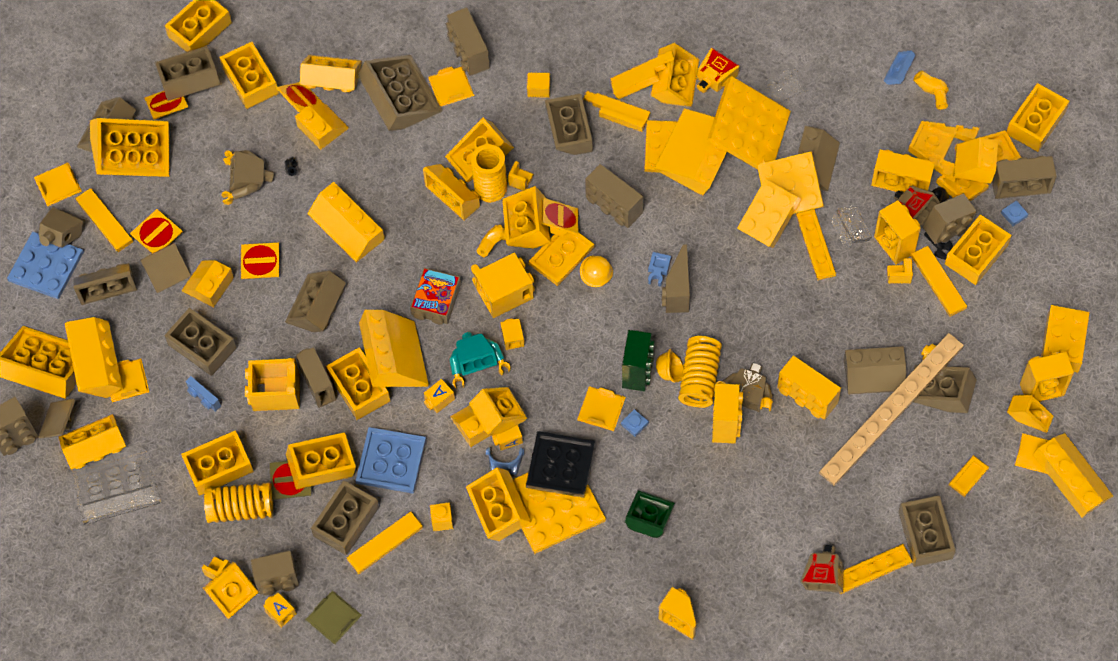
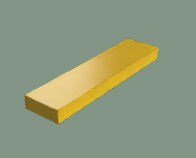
(104, 220)
(816, 244)
(938, 281)
(384, 542)
(875, 568)

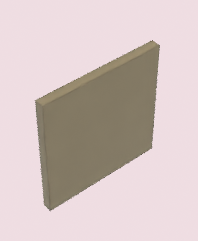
(165, 267)
(57, 418)

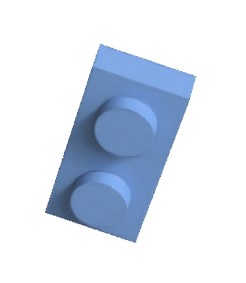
(899, 67)
(207, 399)

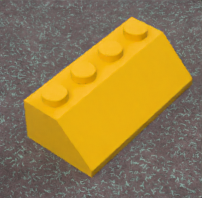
(345, 222)
(93, 357)
(1072, 474)

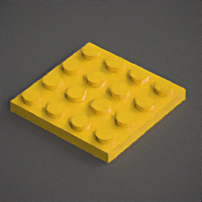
(748, 124)
(556, 515)

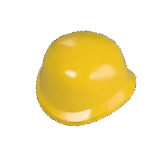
(596, 271)
(669, 366)

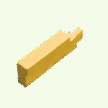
(640, 76)
(618, 111)

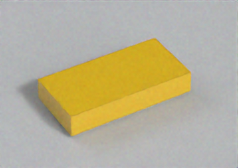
(968, 476)

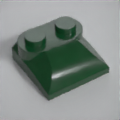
(649, 514)

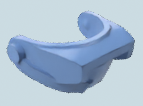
(512, 467)

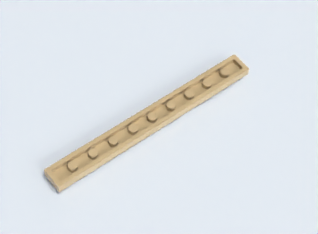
(891, 409)

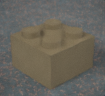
(949, 219)
(274, 573)

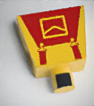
(715, 71)

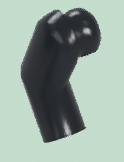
(289, 166)

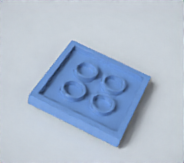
(45, 267)
(391, 460)

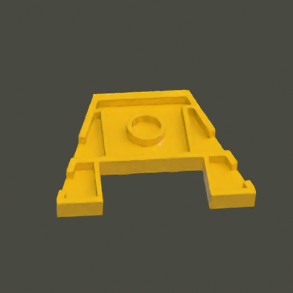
(933, 142)

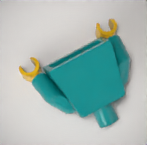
(475, 354)

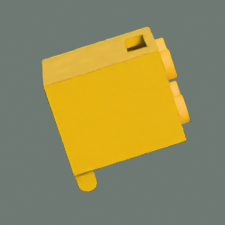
(503, 284)
(280, 381)

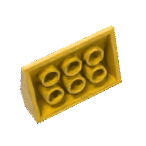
(130, 147)
(688, 154)
(392, 350)
(38, 362)

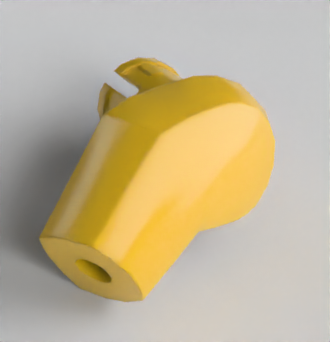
(933, 86)
(492, 237)

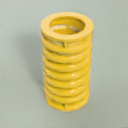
(489, 173)
(700, 371)
(244, 510)

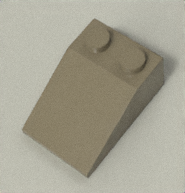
(676, 290)
(949, 390)

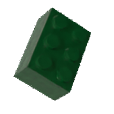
(637, 360)

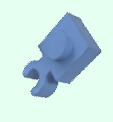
(658, 266)

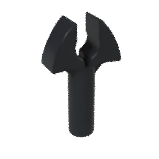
(945, 246)

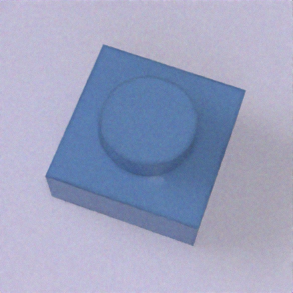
(1014, 213)
(634, 423)

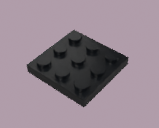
(560, 464)

